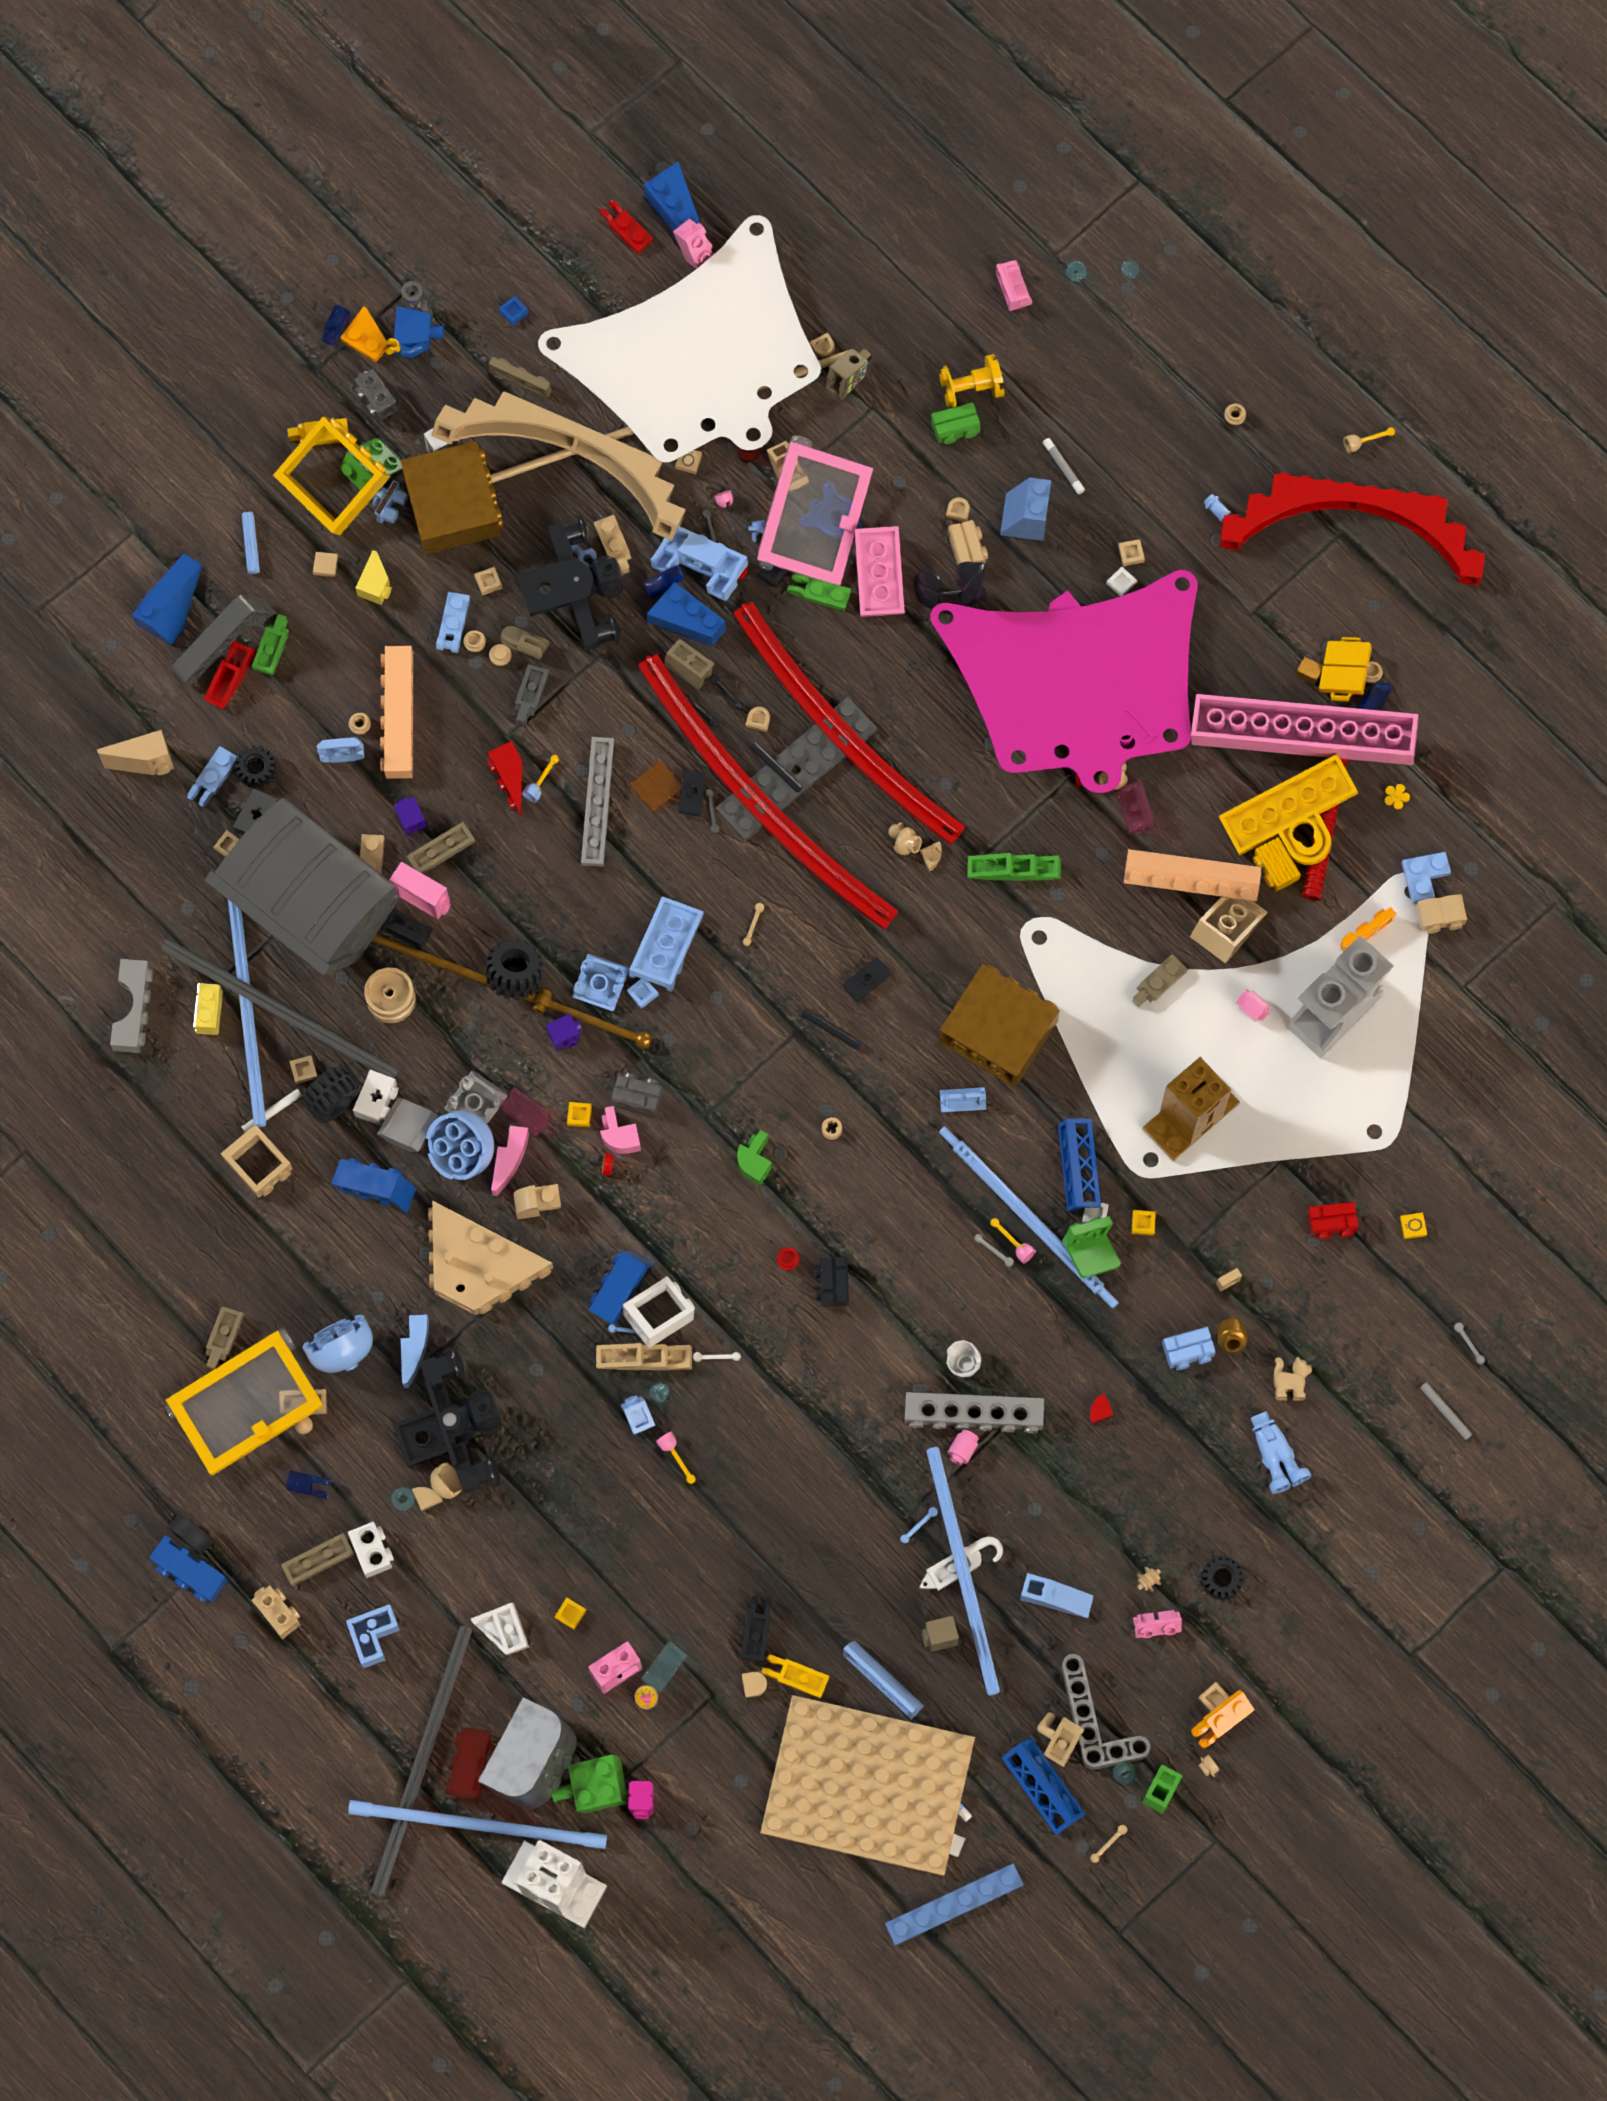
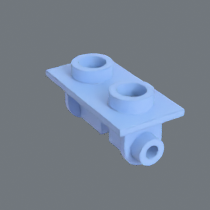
(963, 1099)

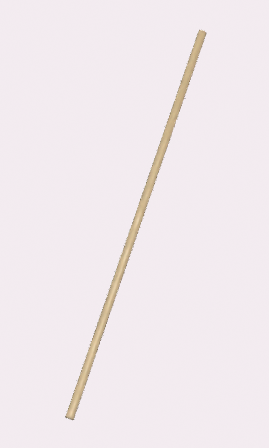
(619, 434)

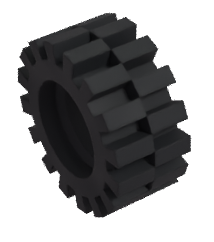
(253, 754)
(1222, 1591)

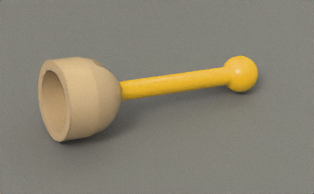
(1353, 442)

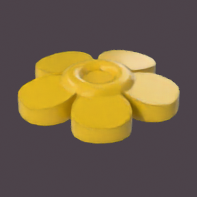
(1396, 795)

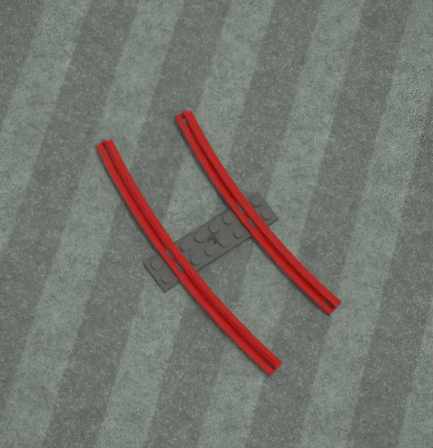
(836, 735)

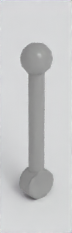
(1007, 1261)
(1459, 1329)

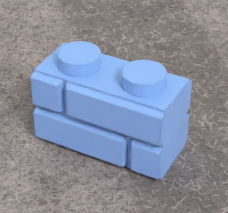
(1189, 1348)

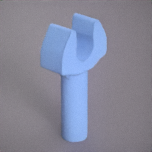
(582, 554)

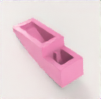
(509, 1158)

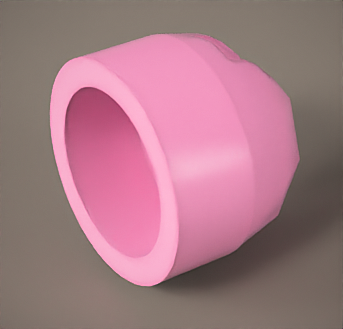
(723, 498)

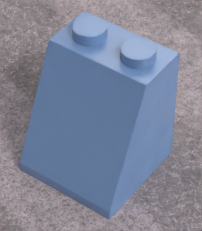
(1026, 509)

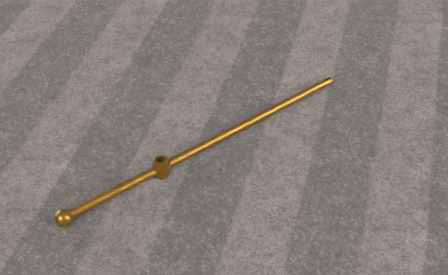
(541, 1000)

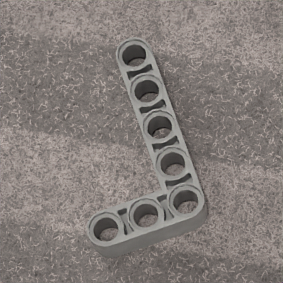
(1090, 1722)

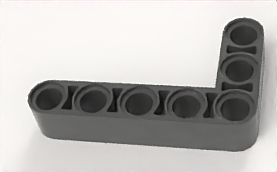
(239, 614)

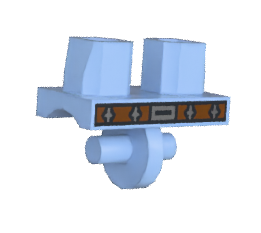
(385, 510)

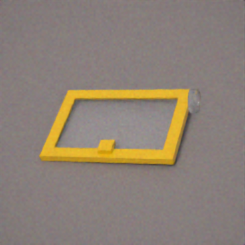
(244, 1402)

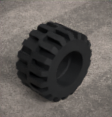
(514, 983)
(331, 1094)

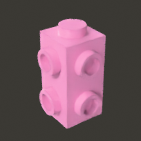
(693, 243)

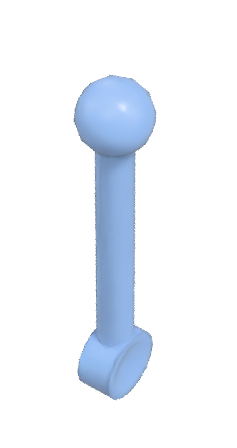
(613, 1328)
(932, 1513)

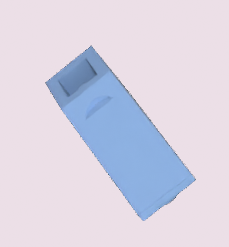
(1056, 1596)

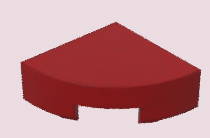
(1100, 1409)

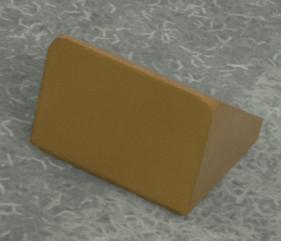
(1309, 671)

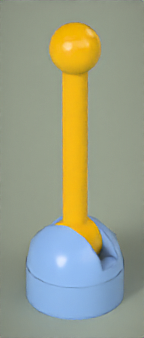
(532, 791)

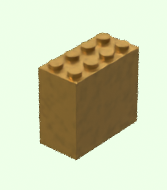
(452, 497)
(999, 1025)

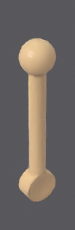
(759, 907)
(1122, 1829)

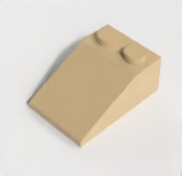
(139, 755)
(1227, 926)

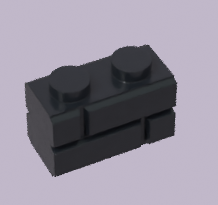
(834, 1282)

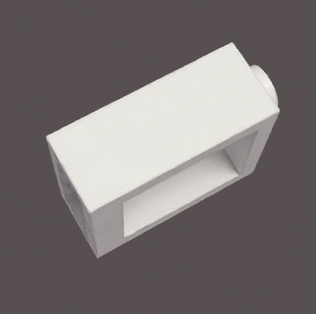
(642, 1327)

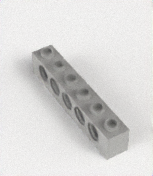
(985, 1404)

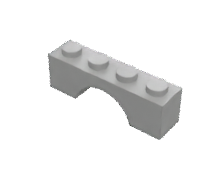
(128, 1033)

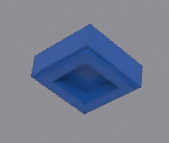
(513, 311)

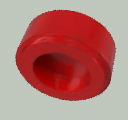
(607, 1164)

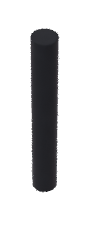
(776, 767)
(828, 1027)

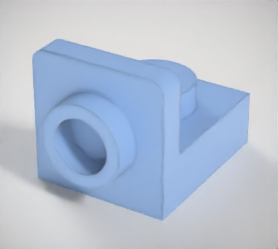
(637, 1414)

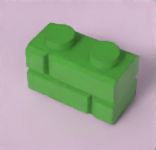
(955, 423)

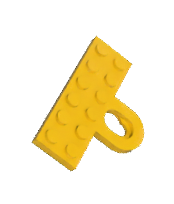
(1289, 805)

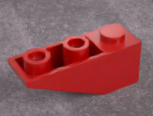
(509, 768)

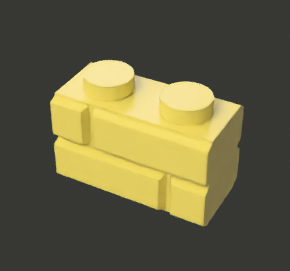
(208, 1009)

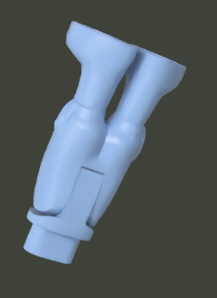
(1276, 1449)

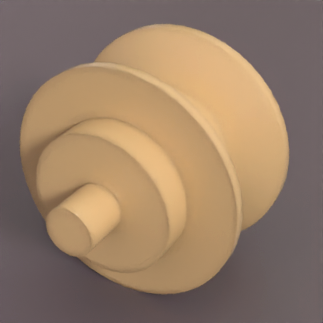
(1148, 1579)

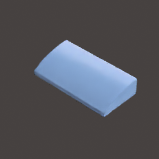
(882, 1679)

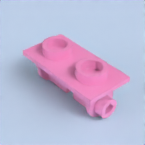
(1147, 1626)

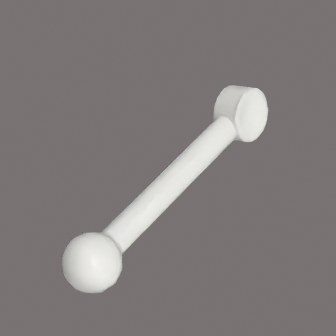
(698, 1357)

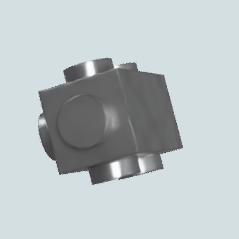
(375, 394)

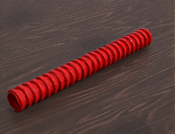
(1316, 872)

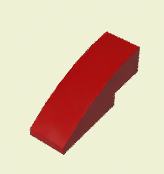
(230, 674)

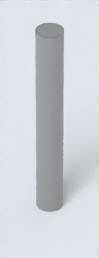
(1446, 1411)

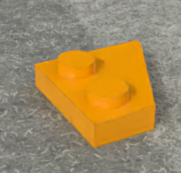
(365, 336)

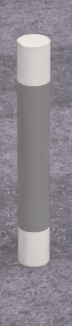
(1063, 466)

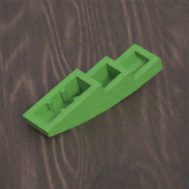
(1014, 868)

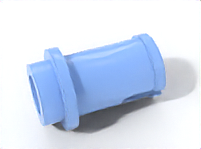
(1216, 507)

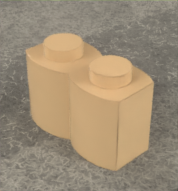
(1441, 913)

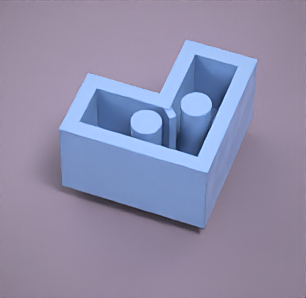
(367, 1629)

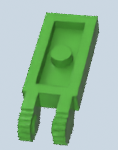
(820, 592)

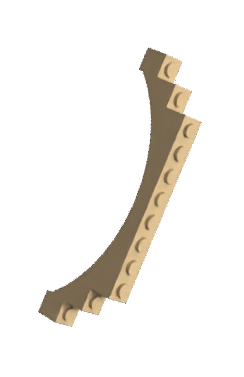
(523, 419)

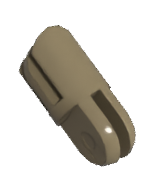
(524, 642)

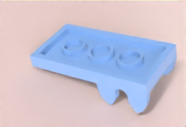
(666, 943)

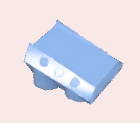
(340, 750)
(600, 982)

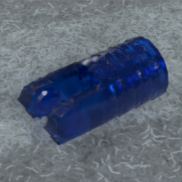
(302, 1484)

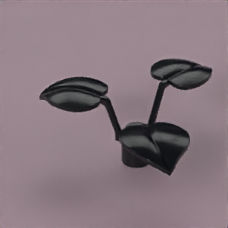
(967, 575)

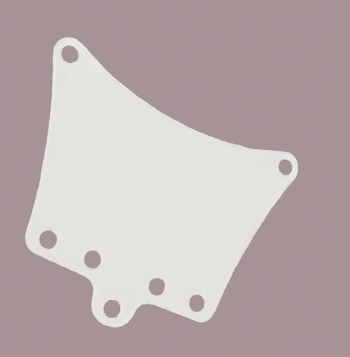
(697, 351)

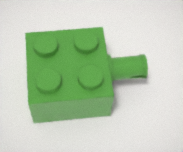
(595, 1784)

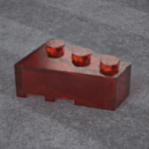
(468, 1764)

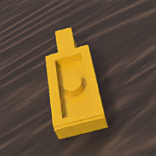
(303, 430)

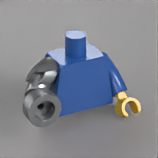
(413, 325)

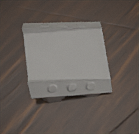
(477, 1096)
(407, 1125)

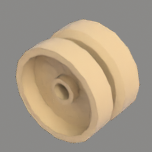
(377, 992)

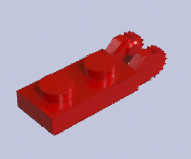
(627, 227)

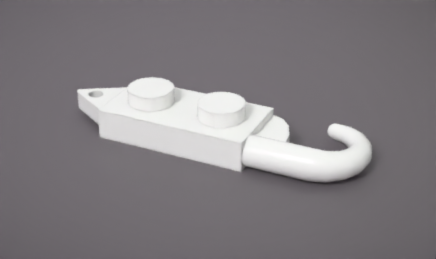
(945, 1571)

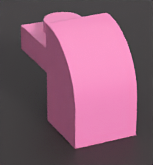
(619, 1139)

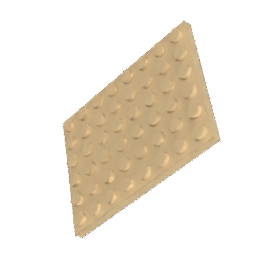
(867, 1785)

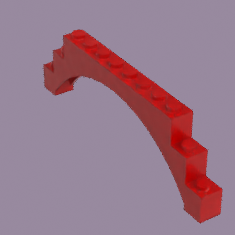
(1412, 510)

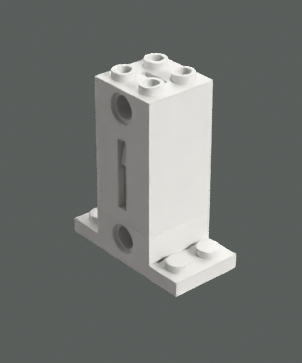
(554, 1882)

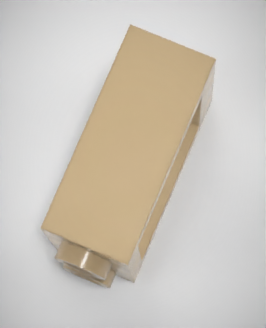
(244, 1143)

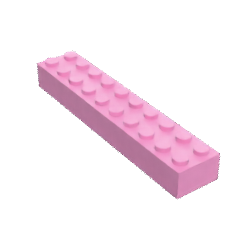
(1304, 729)

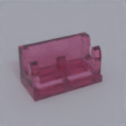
(1135, 807)
(526, 1112)

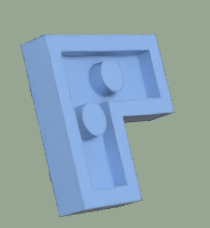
(1419, 872)

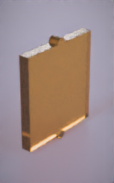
(656, 786)

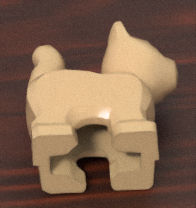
(1291, 1381)

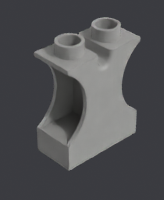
(1340, 997)

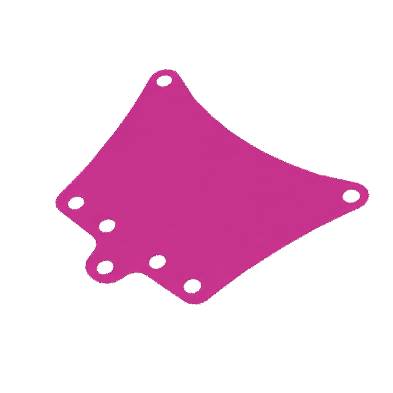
(1072, 669)

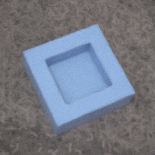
(642, 993)

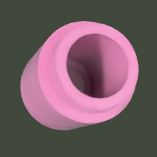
(1253, 1005)
(963, 1447)

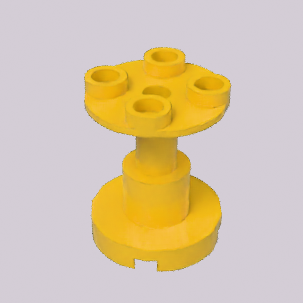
(980, 379)

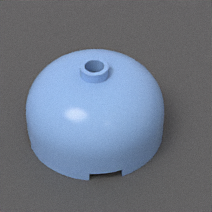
(460, 1145)
(343, 1352)

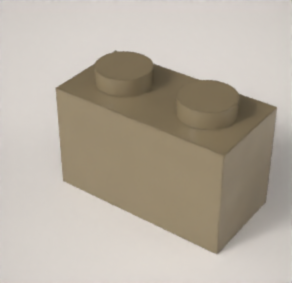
(940, 1634)

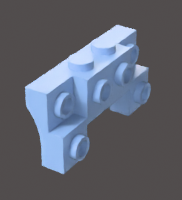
(703, 556)

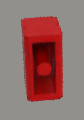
(1332, 1220)

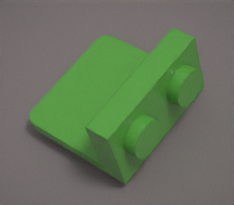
(359, 473)
(1090, 1247)

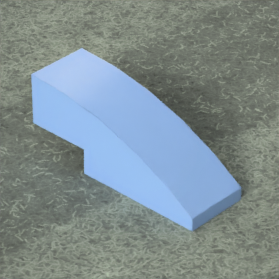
(414, 1348)

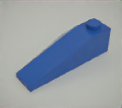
(167, 604)

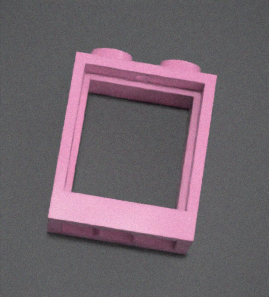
(421, 891)
(619, 1661)

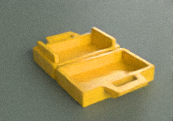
(1345, 668)

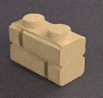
(966, 542)

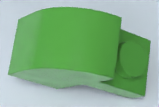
(750, 1162)
(1162, 1789)

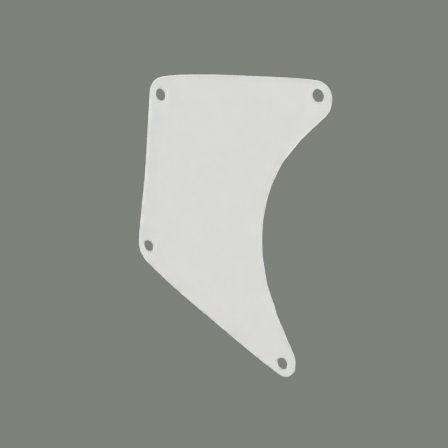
(1286, 1093)

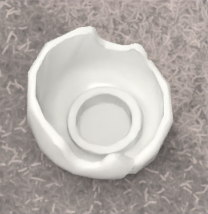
(963, 1358)

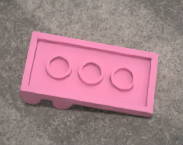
(879, 571)

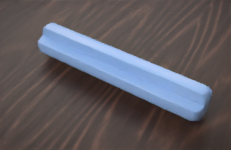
(250, 543)

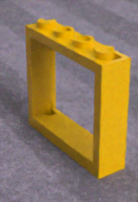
(379, 478)

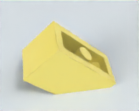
(374, 581)

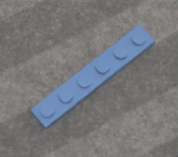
(954, 1904)

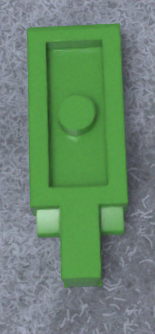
(271, 646)

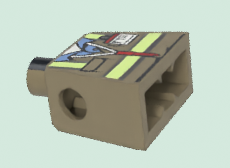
(847, 372)

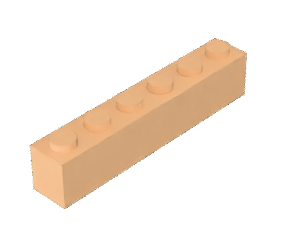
(398, 712)
(1192, 875)

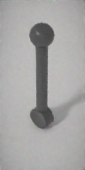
(707, 514)
(714, 828)

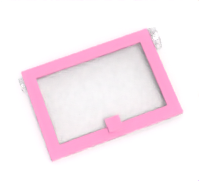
(813, 513)

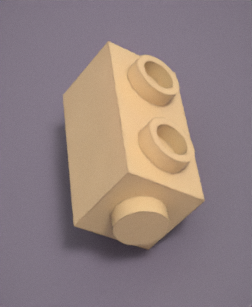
(275, 1611)

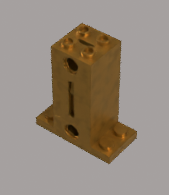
(1190, 1109)

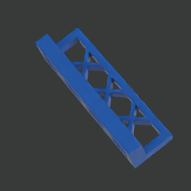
(1071, 1166)
(1047, 1782)

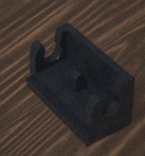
(407, 929)

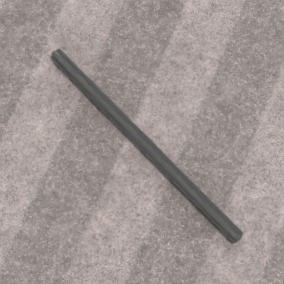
(278, 1009)
(422, 1758)

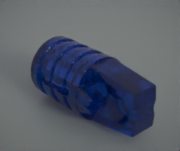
(335, 325)
(663, 581)
(1375, 697)

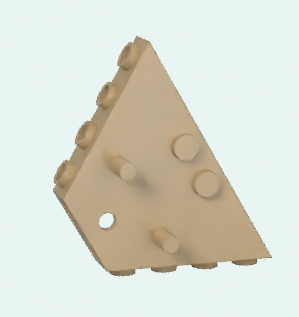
(478, 1260)

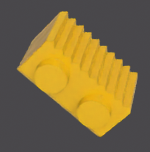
(1276, 864)

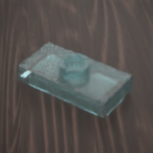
(664, 1667)

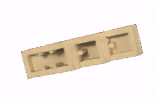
(641, 1357)

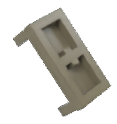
(688, 664)

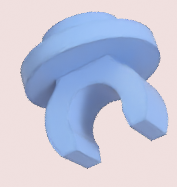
(757, 527)

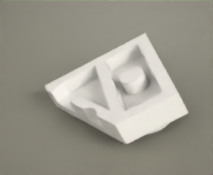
(503, 1628)

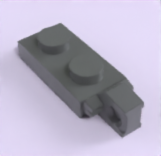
(530, 693)

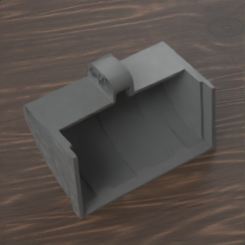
(305, 888)

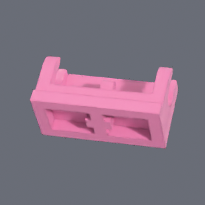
(1013, 285)

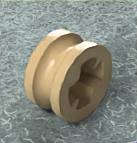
(834, 1121)

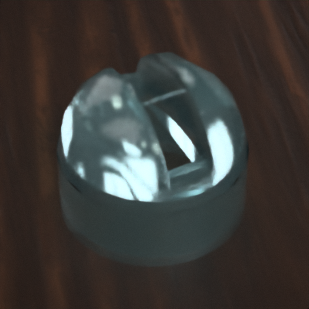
(1126, 272)
(659, 1387)

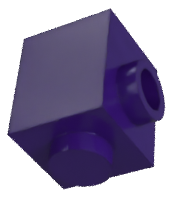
(564, 1032)

